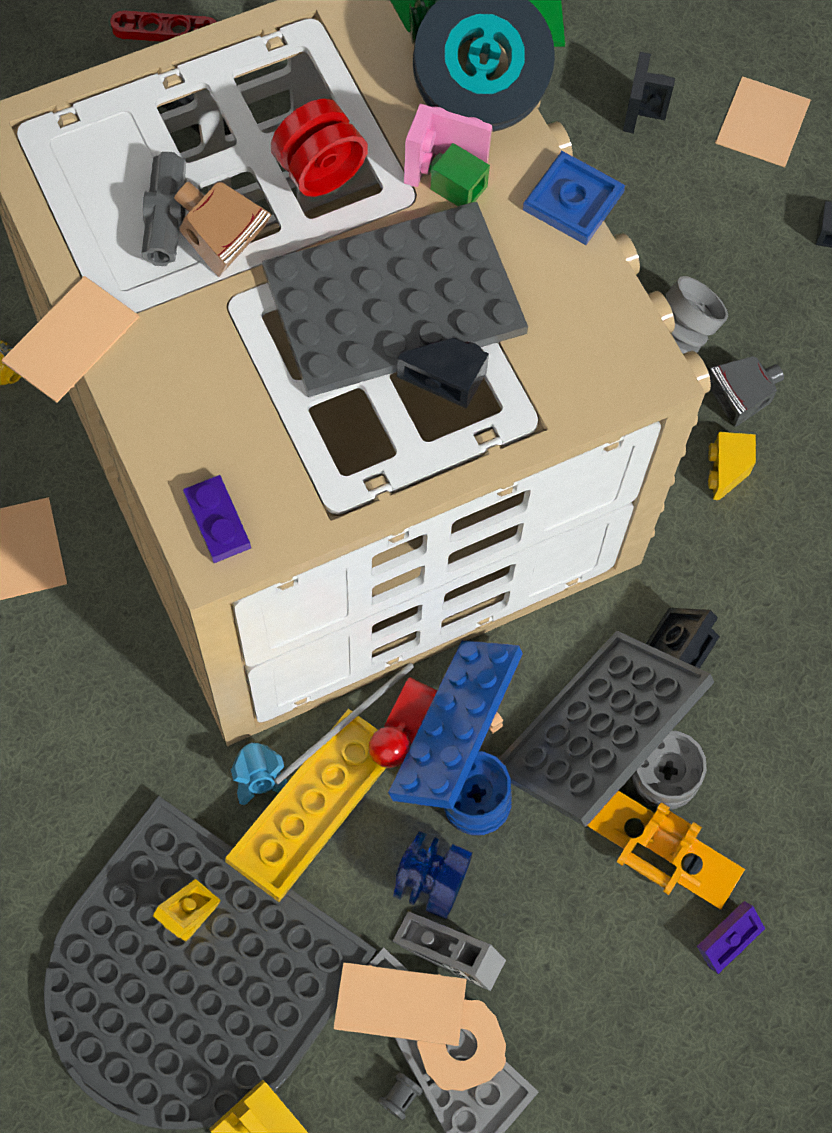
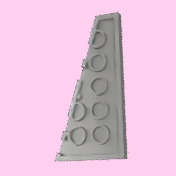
(479, 1109)

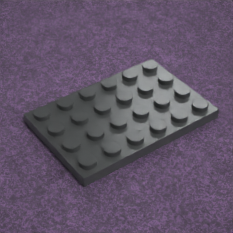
(390, 291)
(603, 726)

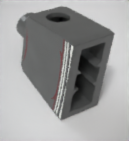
(744, 387)

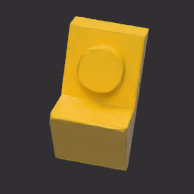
(187, 909)

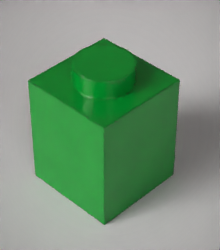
(458, 176)

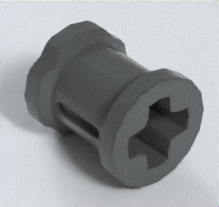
(400, 1096)

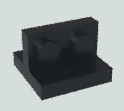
(649, 94)
(686, 634)

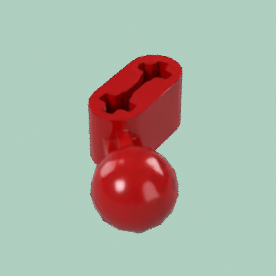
(392, 743)

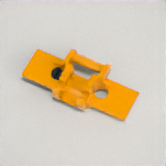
(675, 840)

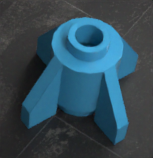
(256, 770)

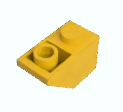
(733, 461)

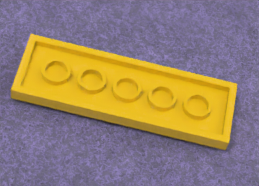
(307, 810)

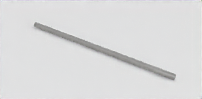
(343, 723)

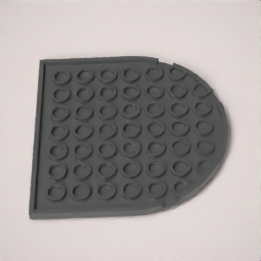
(191, 1025)

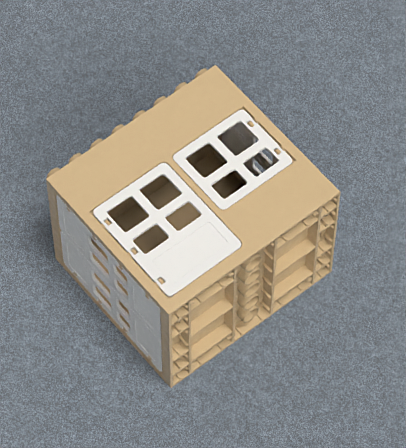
(375, 506)

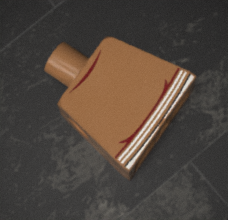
(219, 223)

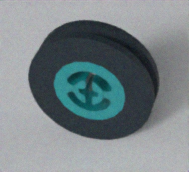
(513, 25)

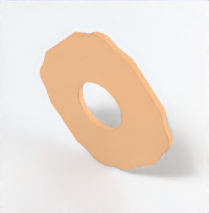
(482, 1066)

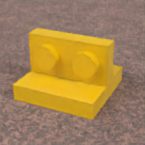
(258, 1113)

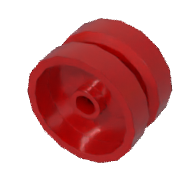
(319, 147)

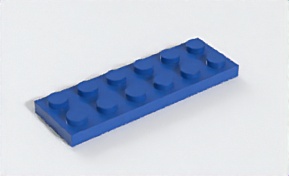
(456, 724)

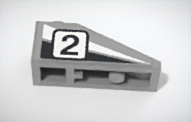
(450, 950)

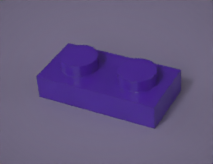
(217, 519)
(731, 937)

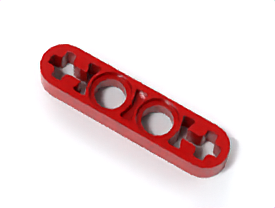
(164, 21)

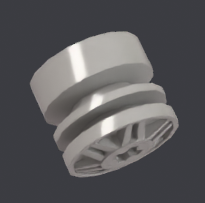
(695, 313)
(687, 768)

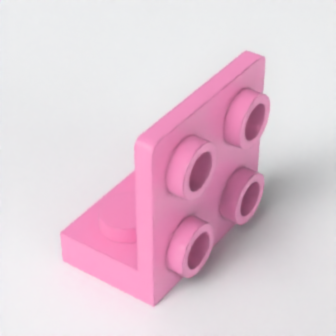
(434, 132)

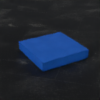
(573, 197)

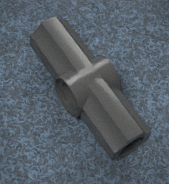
(161, 211)

